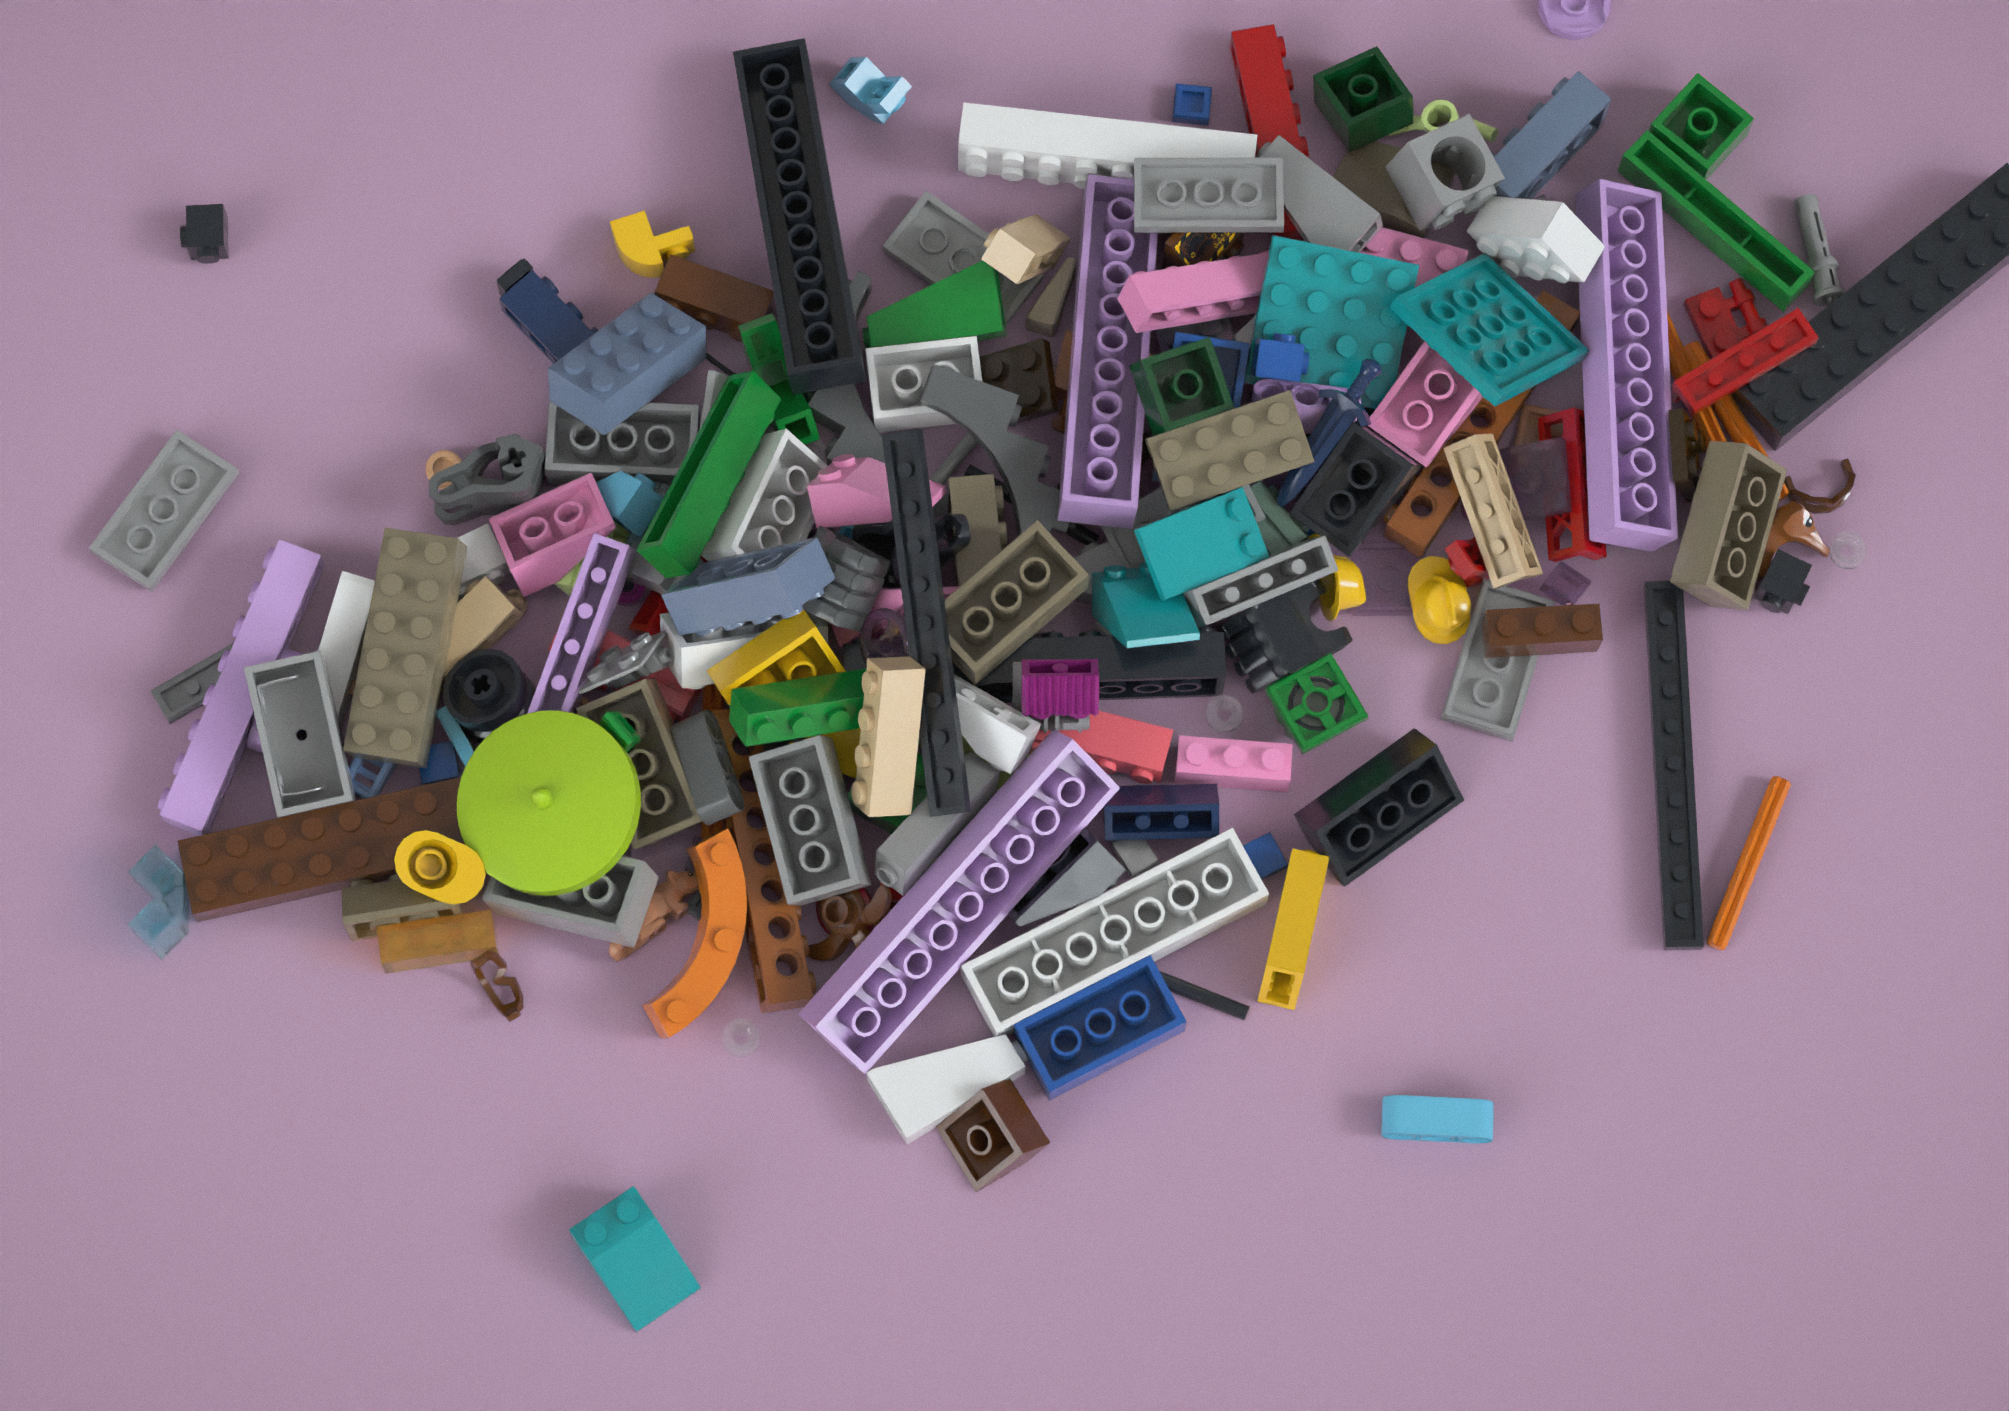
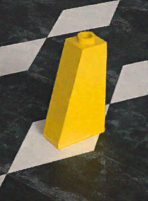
(1293, 928)

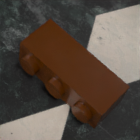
(713, 296)
(1542, 630)

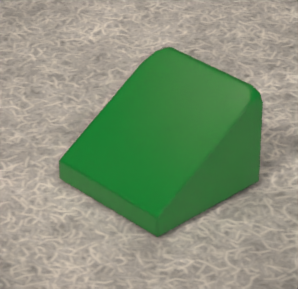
(620, 729)

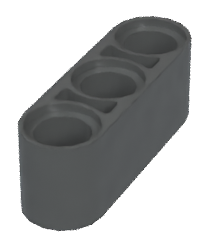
(708, 767)

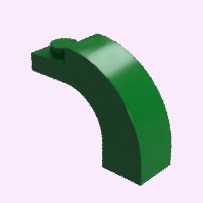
(767, 360)

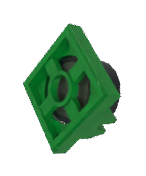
(1315, 705)

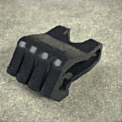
(881, 540)
(1279, 637)

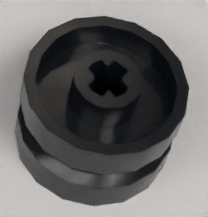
(486, 692)

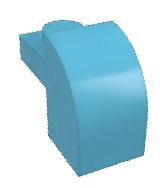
(869, 89)

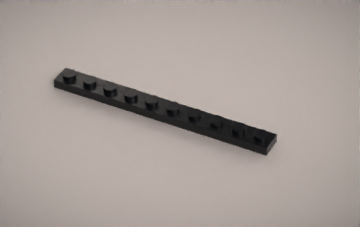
(926, 620)
(1673, 767)

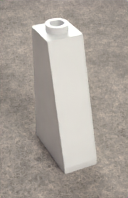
(345, 637)
(933, 1086)

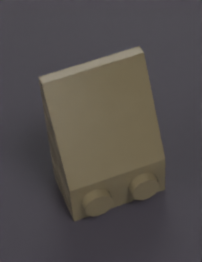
(1366, 176)

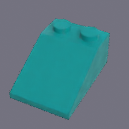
(1201, 543)
(1132, 611)
(634, 1259)

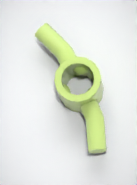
(1444, 111)

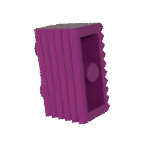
(1059, 687)

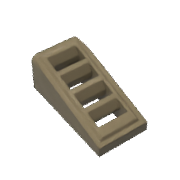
(1048, 309)

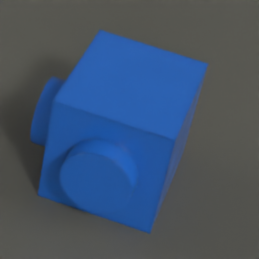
(1279, 358)

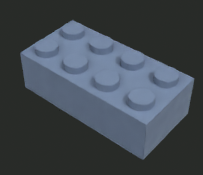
(1550, 137)
(627, 363)
(749, 588)

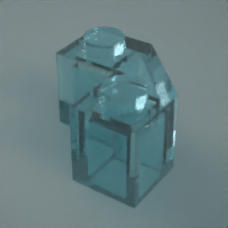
(166, 917)

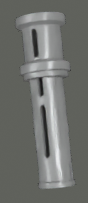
(1820, 260)

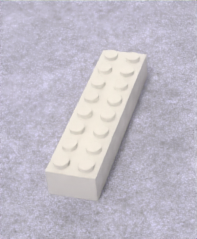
(1071, 146)
(1100, 937)

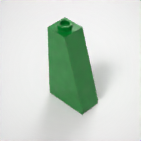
(950, 309)

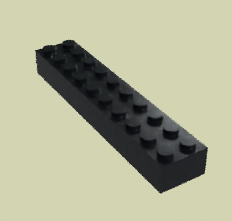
(799, 217)
(1884, 312)
(1124, 673)

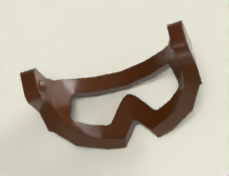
(1825, 504)
(510, 1010)

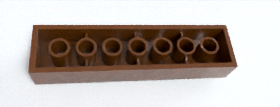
(311, 850)

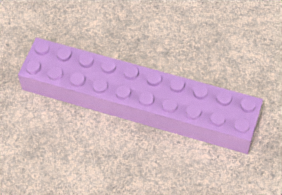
(1627, 370)
(1102, 400)
(959, 900)

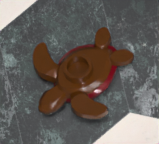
(848, 919)

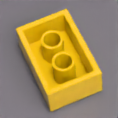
(780, 653)

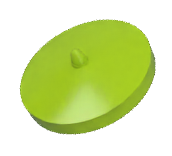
(549, 802)

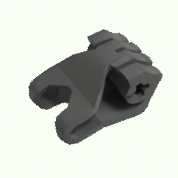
(521, 468)
(856, 584)

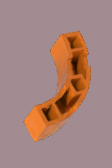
(717, 936)

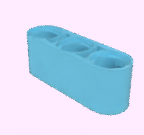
(1437, 1119)

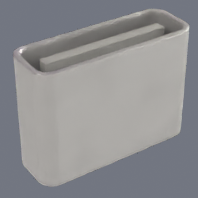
(1135, 856)

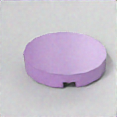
(1574, 17)

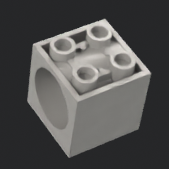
(1466, 153)

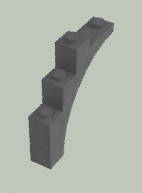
(841, 406)
(985, 415)

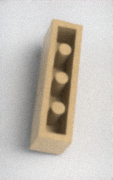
(888, 736)

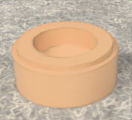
(439, 462)

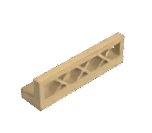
(1492, 510)

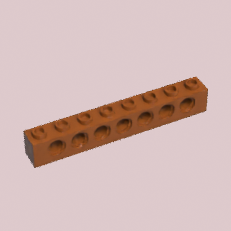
(1420, 531)
(773, 989)

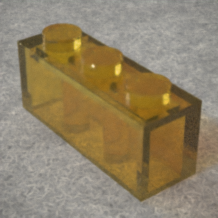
(436, 941)

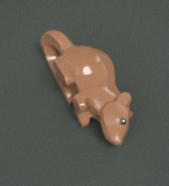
(664, 903)

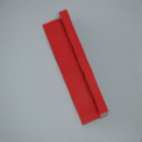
(1744, 362)
(1574, 435)

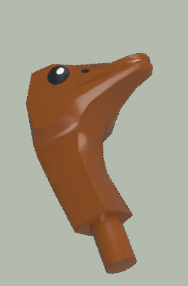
(1792, 525)

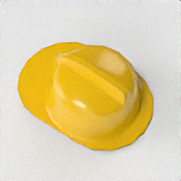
(1343, 587)
(1438, 600)
(439, 867)

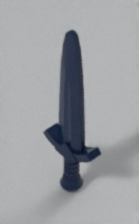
(1331, 427)

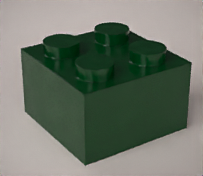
(1363, 99)
(1181, 386)

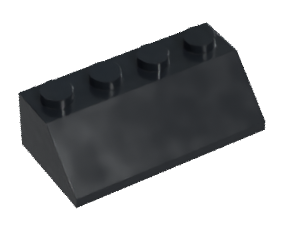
(1380, 806)

